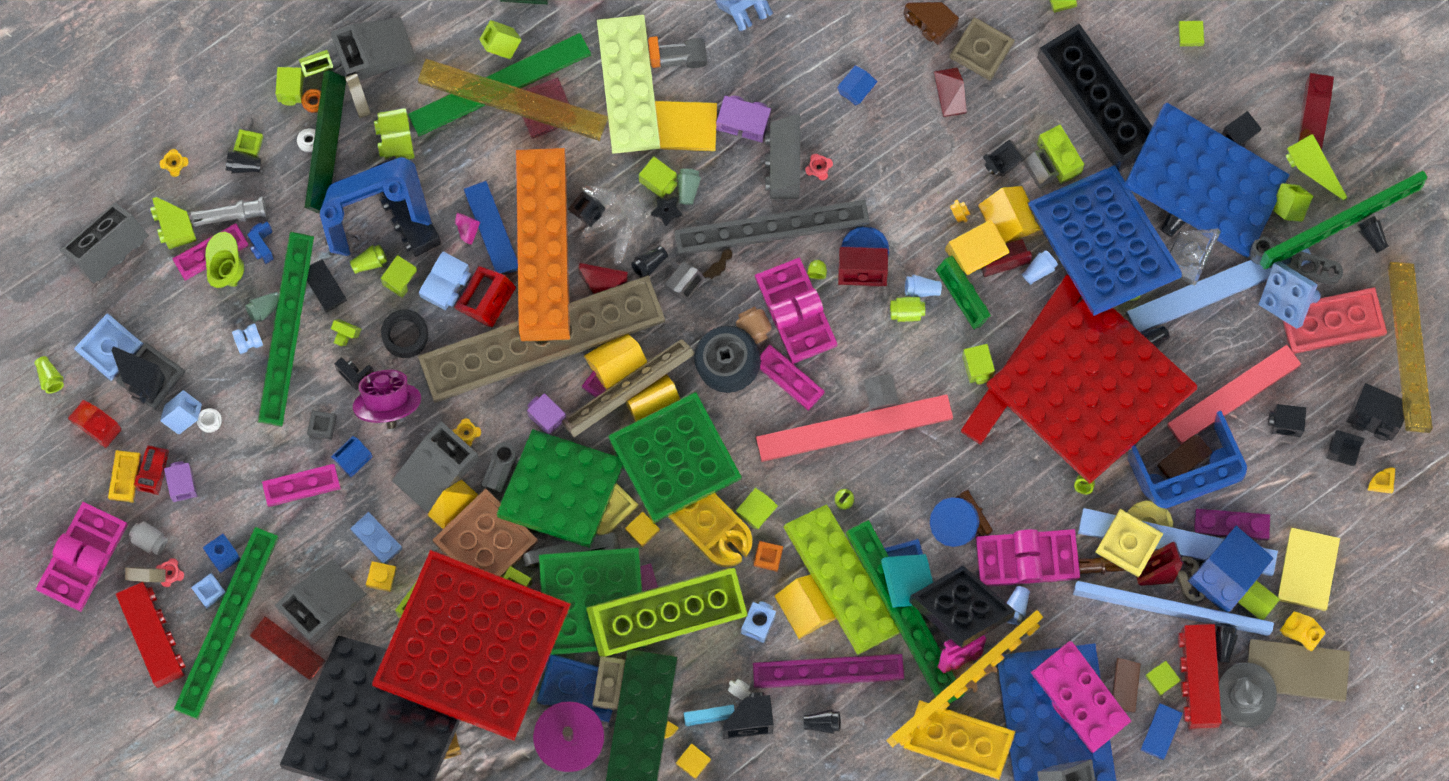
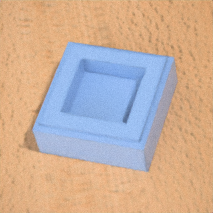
(208, 590)

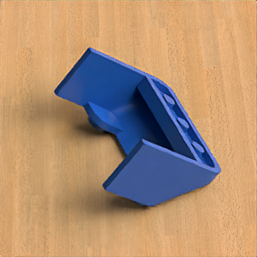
(394, 178)
(1224, 469)

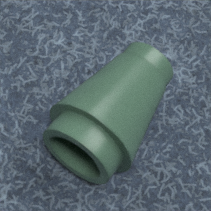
(688, 185)
(262, 306)

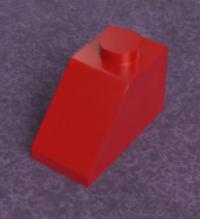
(95, 423)

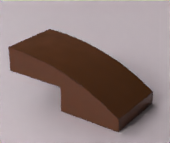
(1185, 457)

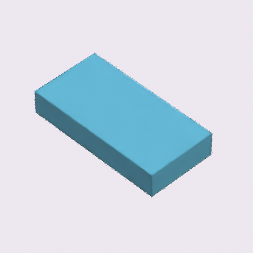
(708, 715)

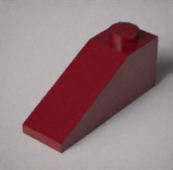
(1316, 107)

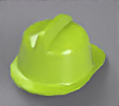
(223, 261)

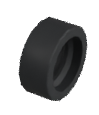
(397, 316)

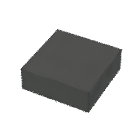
(321, 424)

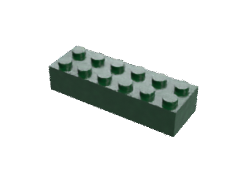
(642, 717)

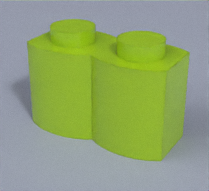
(394, 134)

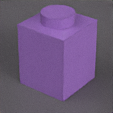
(545, 414)
(180, 481)

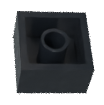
(1377, 413)

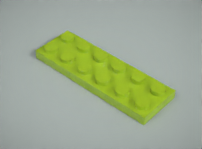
(841, 579)

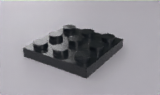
(962, 606)

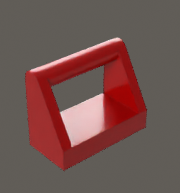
(492, 302)

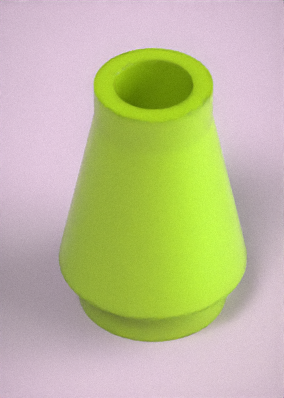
(369, 259)
(48, 375)

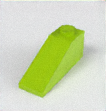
(1312, 162)

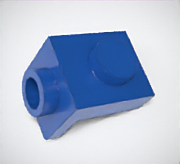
(259, 247)

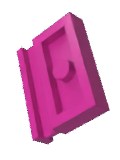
(955, 656)

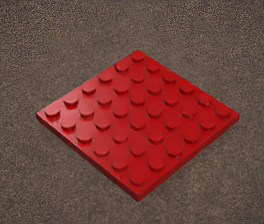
(1091, 388)
(471, 645)

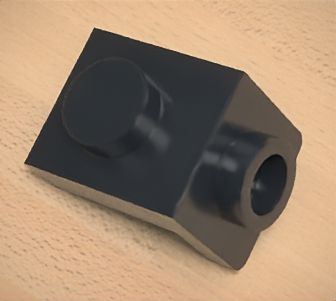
(1003, 159)
(587, 209)

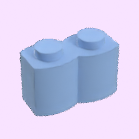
(444, 281)

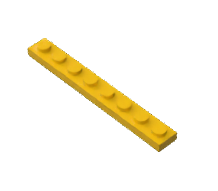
(958, 687)

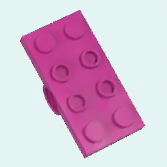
(796, 310)
(81, 556)
(1027, 557)
(1081, 696)

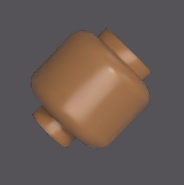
(754, 323)

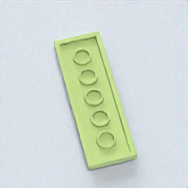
(628, 84)

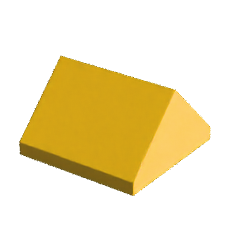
(1010, 213)
(977, 247)
(616, 360)
(653, 398)
(804, 606)

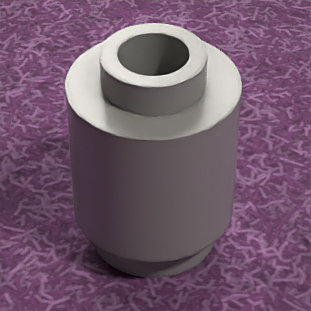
(148, 538)

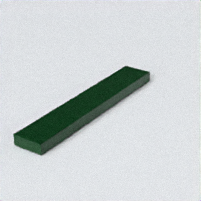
(325, 139)

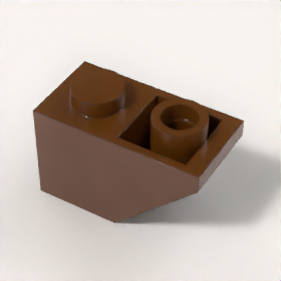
(932, 19)

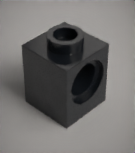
(1287, 420)

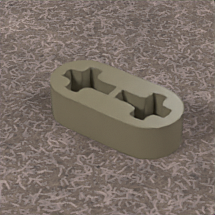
(357, 95)
(145, 574)
(1185, 585)

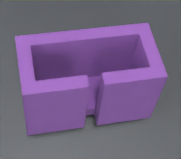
(744, 116)

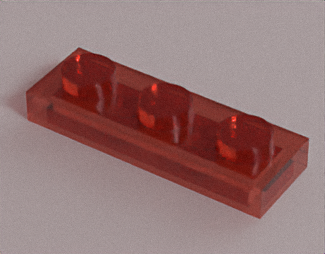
(287, 648)

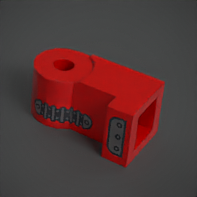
(152, 470)

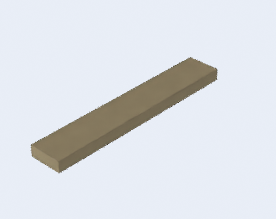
(627, 387)

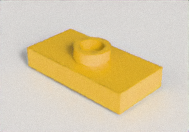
(123, 476)

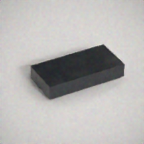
(325, 286)

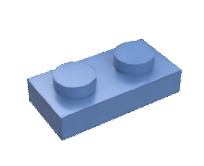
(376, 538)

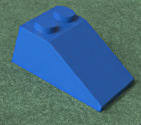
(1231, 570)

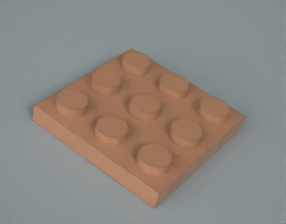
(484, 539)

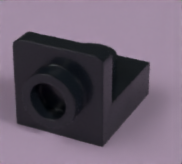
(349, 372)

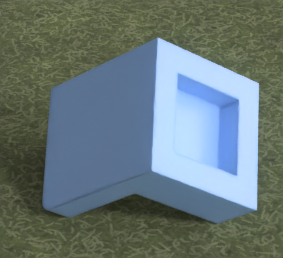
(181, 412)

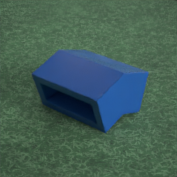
(856, 85)
(352, 456)

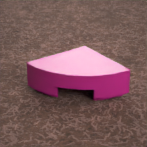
(467, 227)

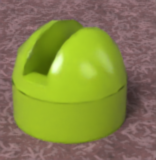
(817, 270)
(1084, 487)
(849, 501)

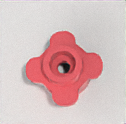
(825, 164)
(177, 575)

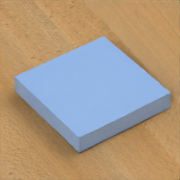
(99, 342)

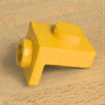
(1303, 629)

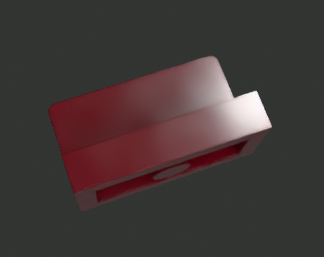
(1015, 258)
(863, 266)

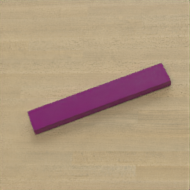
(828, 671)

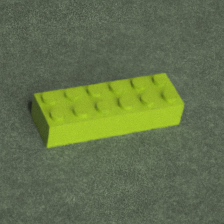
(667, 612)

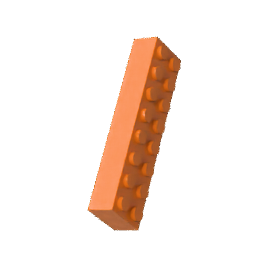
(542, 244)

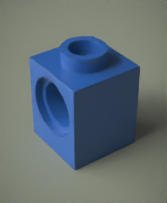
(221, 553)

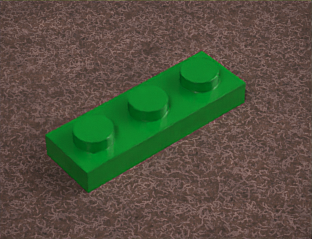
(963, 292)

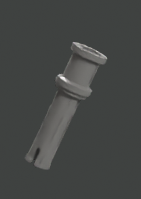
(240, 211)

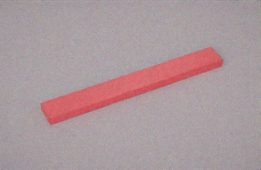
(854, 428)

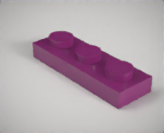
(1220, 523)

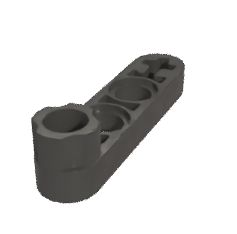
(1297, 259)
(601, 542)

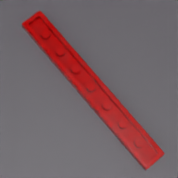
(991, 407)

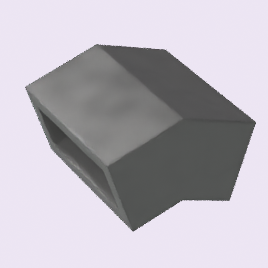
(1041, 168)
(684, 281)
(881, 392)

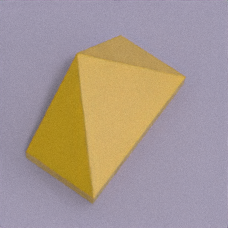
(451, 503)

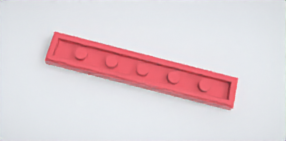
(1234, 394)

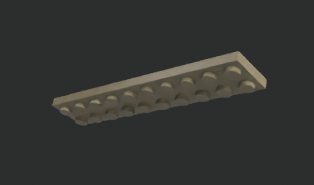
(503, 354)

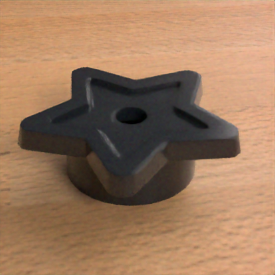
(659, 211)

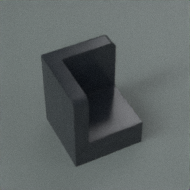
(1242, 129)
(1345, 448)

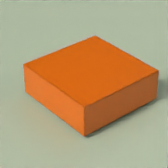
(654, 52)
(768, 556)

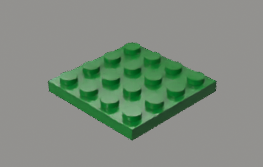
(674, 457)
(560, 488)
(586, 581)

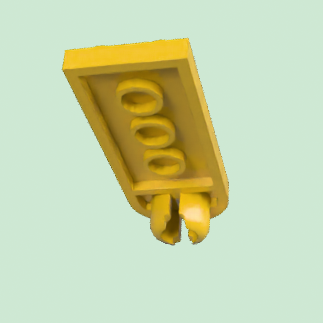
(712, 527)

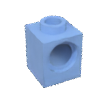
(754, 631)

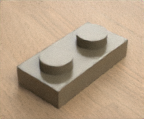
(609, 683)

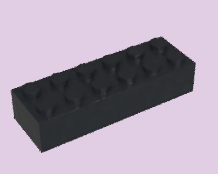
(1096, 95)

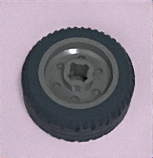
(727, 359)

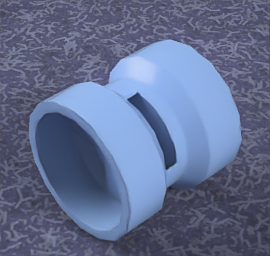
(252, 335)

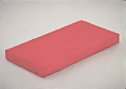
(1338, 321)

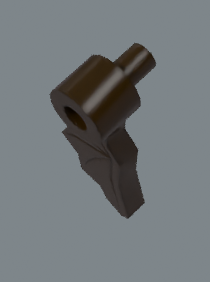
(720, 266)

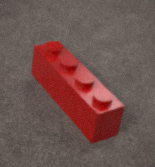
(150, 635)
(1201, 676)

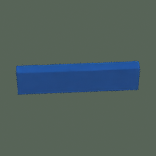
(491, 228)

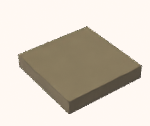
(982, 48)

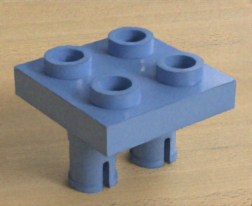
(737, 10)
(1288, 294)

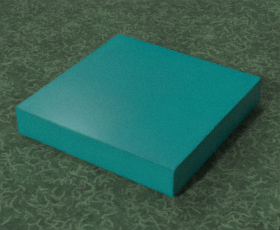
(905, 577)

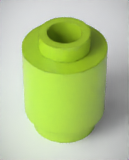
(907, 309)

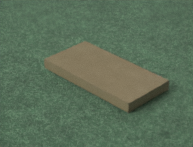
(1302, 671)

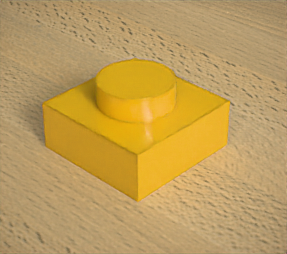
(381, 576)

